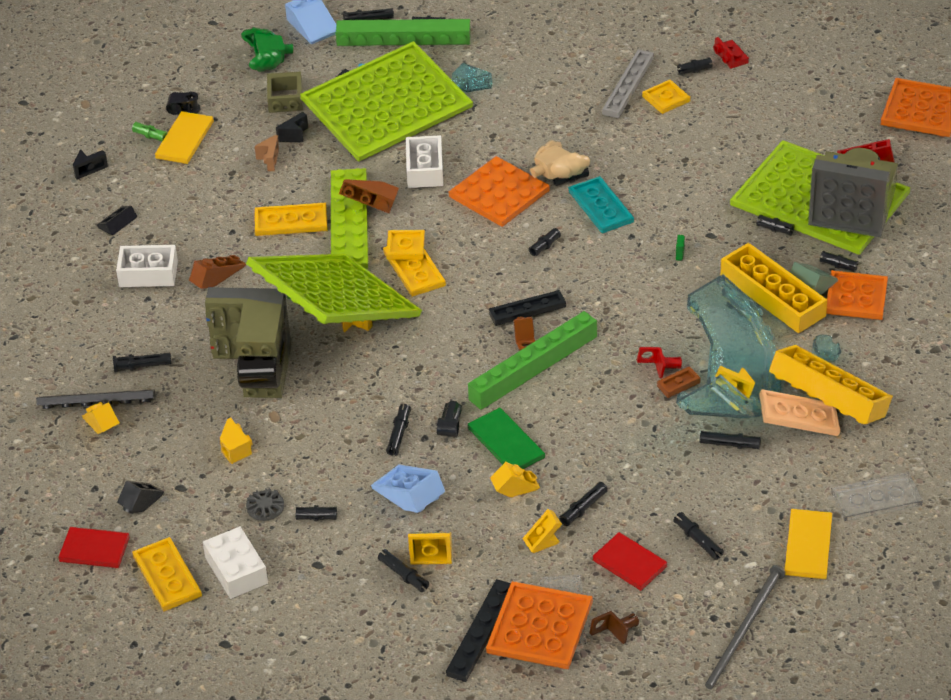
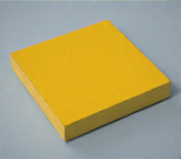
(666, 96)
(405, 244)

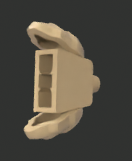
(556, 162)

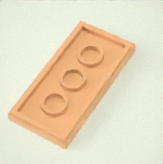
(799, 413)

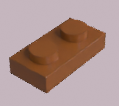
(678, 382)

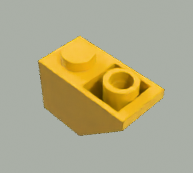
(100, 417)
(234, 442)
(513, 480)

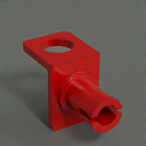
(659, 359)

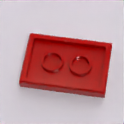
(94, 547)
(630, 561)

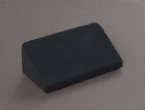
(117, 220)

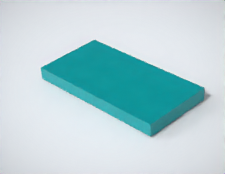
(601, 204)

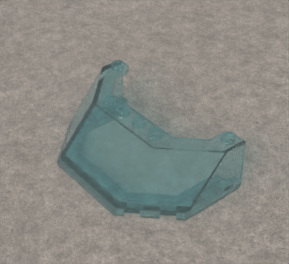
(736, 341)

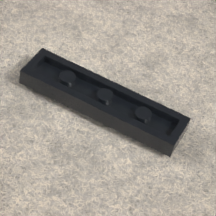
(527, 307)

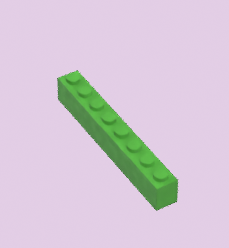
(403, 32)
(532, 360)

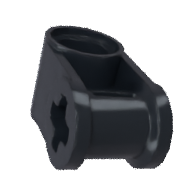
(182, 102)

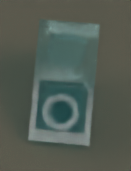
(471, 78)

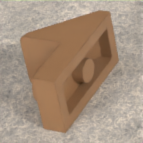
(268, 151)

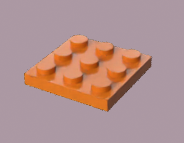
(857, 295)

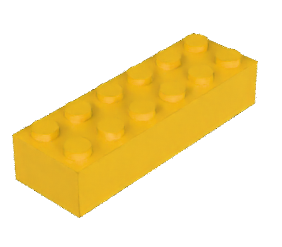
(774, 288)
(830, 384)

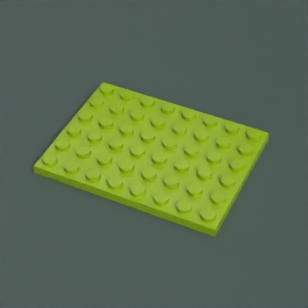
(386, 101)
(783, 189)
(333, 287)

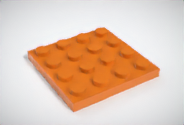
(918, 107)
(499, 191)
(539, 625)

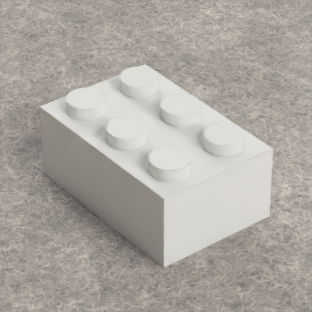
(424, 161)
(147, 265)
(235, 562)

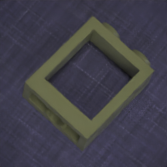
(281, 82)

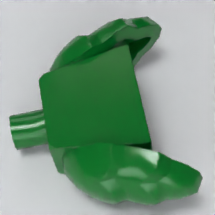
(267, 47)

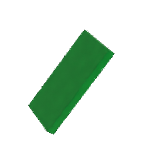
(506, 439)

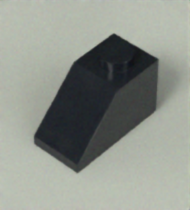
(138, 496)

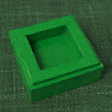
(680, 247)

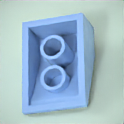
(310, 19)
(410, 487)

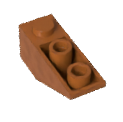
(372, 193)
(214, 271)

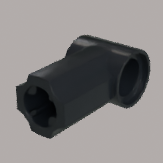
(449, 423)

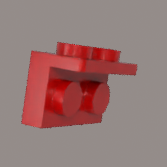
(730, 53)

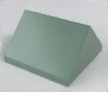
(813, 277)

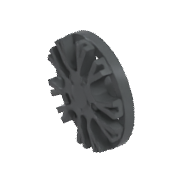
(265, 504)

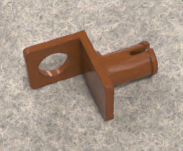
(523, 331)

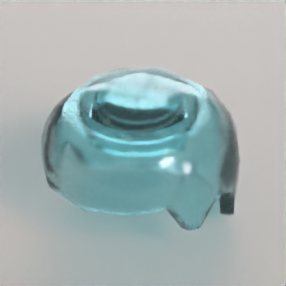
(825, 348)

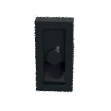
(292, 129)
(90, 164)

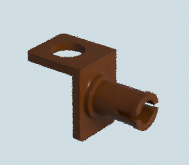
(616, 626)

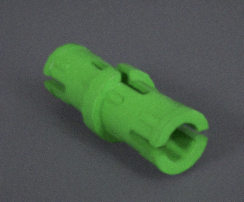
(149, 131)

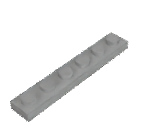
(628, 83)

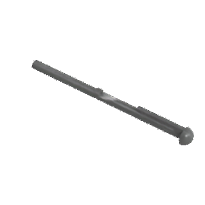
(777, 572)

